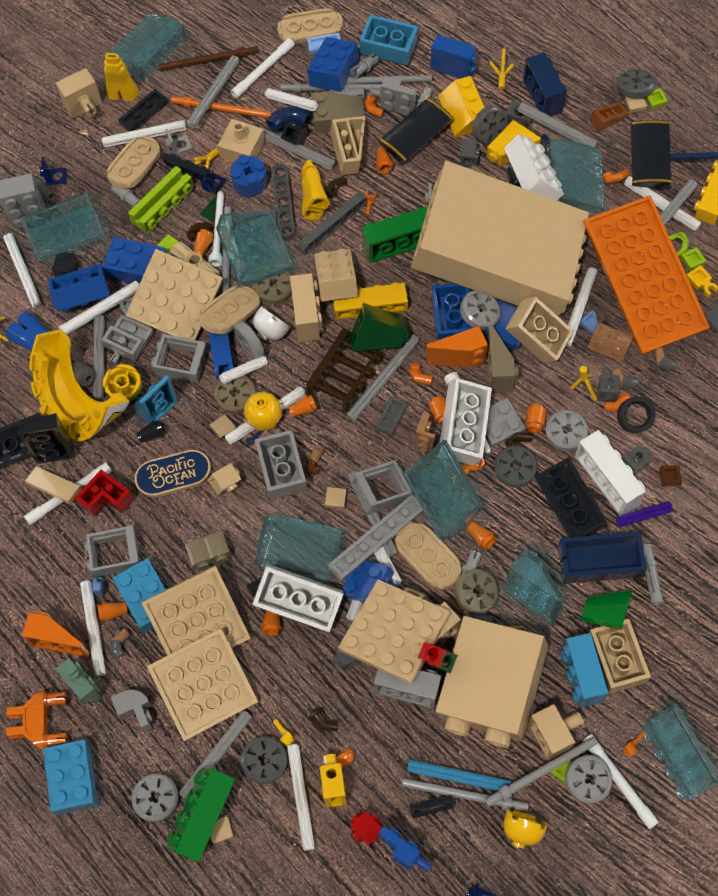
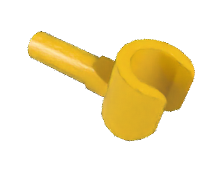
(286, 738)

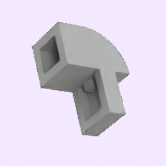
(133, 702)

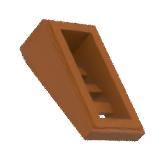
(608, 116)

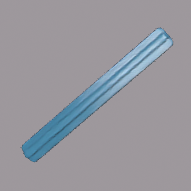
(456, 775)

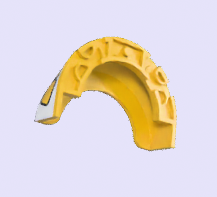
(61, 393)

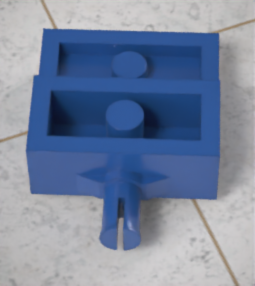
(362, 580)
(404, 852)

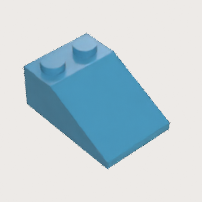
(156, 401)

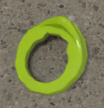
(685, 244)

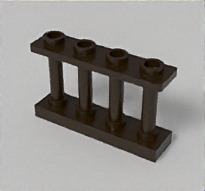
(334, 356)

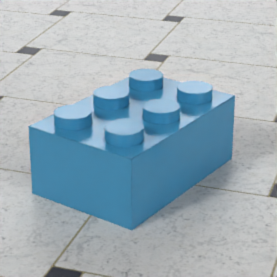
(389, 39)
(136, 586)
(583, 671)
(70, 777)

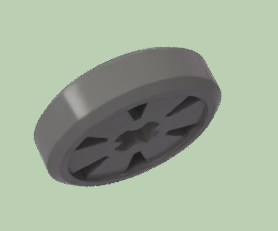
(636, 83)
(481, 123)
(508, 474)
(253, 767)

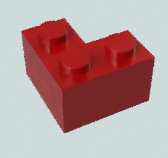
(103, 490)

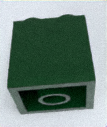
(378, 329)

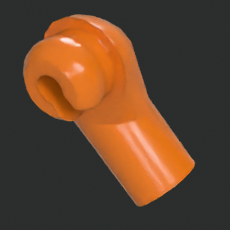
(372, 108)
(609, 178)
(418, 376)
(613, 406)
(467, 468)
(345, 758)

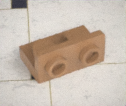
(610, 342)
(423, 438)

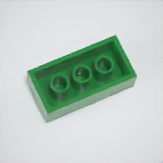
(393, 235)
(199, 814)

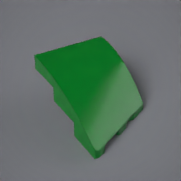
(607, 608)

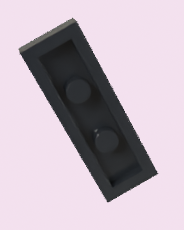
(142, 110)
(186, 166)

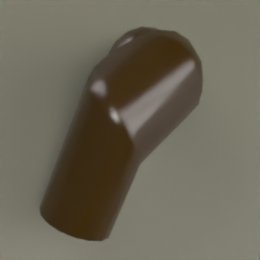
(334, 185)
(192, 232)
(518, 437)
(320, 722)

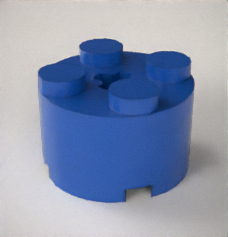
(248, 176)

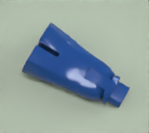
(26, 331)

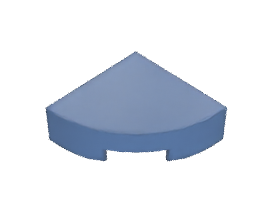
(589, 322)
(98, 586)

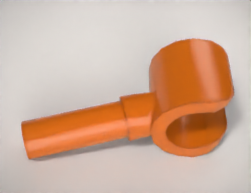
(370, 200)
(630, 749)

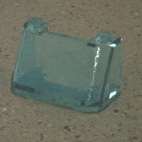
(299, 545)

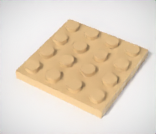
(173, 295)
(194, 611)
(392, 631)
(202, 684)

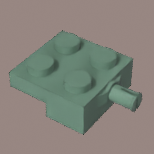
(76, 678)

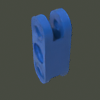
(221, 353)

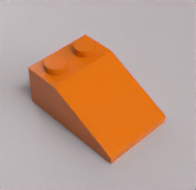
(458, 350)
(45, 633)

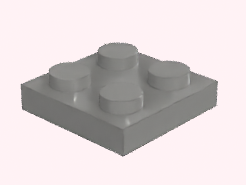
(502, 422)

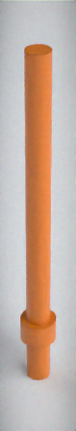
(189, 102)

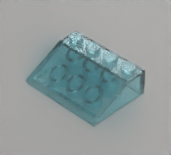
(150, 44)
(579, 172)
(62, 227)
(253, 246)
(443, 491)
(533, 587)
(681, 753)

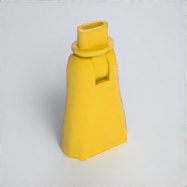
(118, 79)
(314, 196)

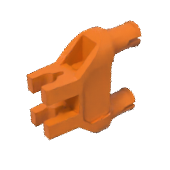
(35, 720)

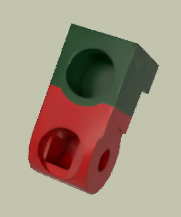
(434, 657)

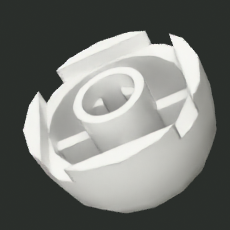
(269, 325)

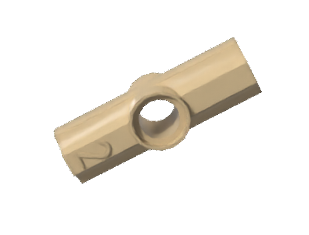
(184, 253)

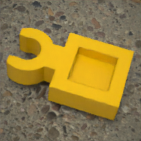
(700, 278)

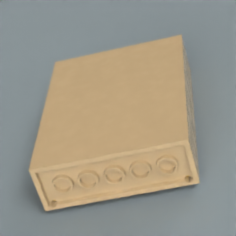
(500, 239)

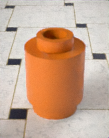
(437, 408)
(535, 418)

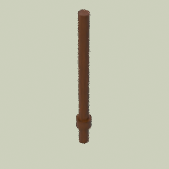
(241, 52)

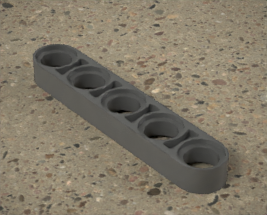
(283, 209)
(332, 223)

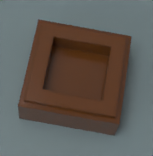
(670, 475)

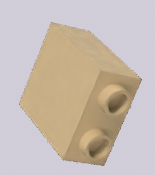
(492, 681)

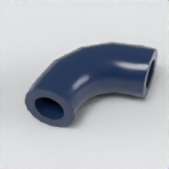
(277, 120)

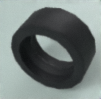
(650, 410)

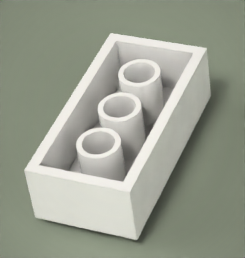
(533, 167)
(466, 419)
(610, 473)
(298, 597)

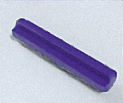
(644, 514)

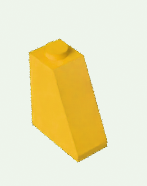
(496, 151)

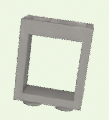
(166, 342)
(365, 495)
(107, 536)

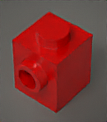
(365, 828)

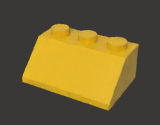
(463, 103)

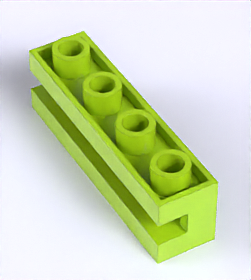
(161, 200)

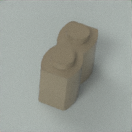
(208, 551)

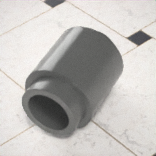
(83, 374)

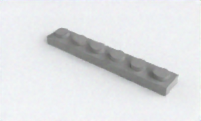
(375, 538)

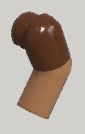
(313, 459)

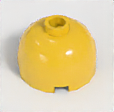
(123, 380)
(262, 411)
(523, 828)

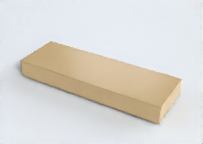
(53, 485)

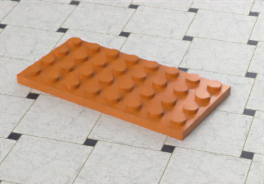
(646, 275)

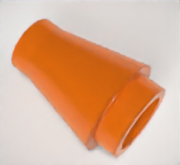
(383, 161)
(203, 241)
(303, 406)
(481, 535)
(111, 610)
(271, 624)

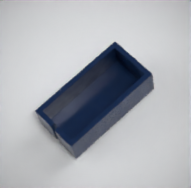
(601, 557)

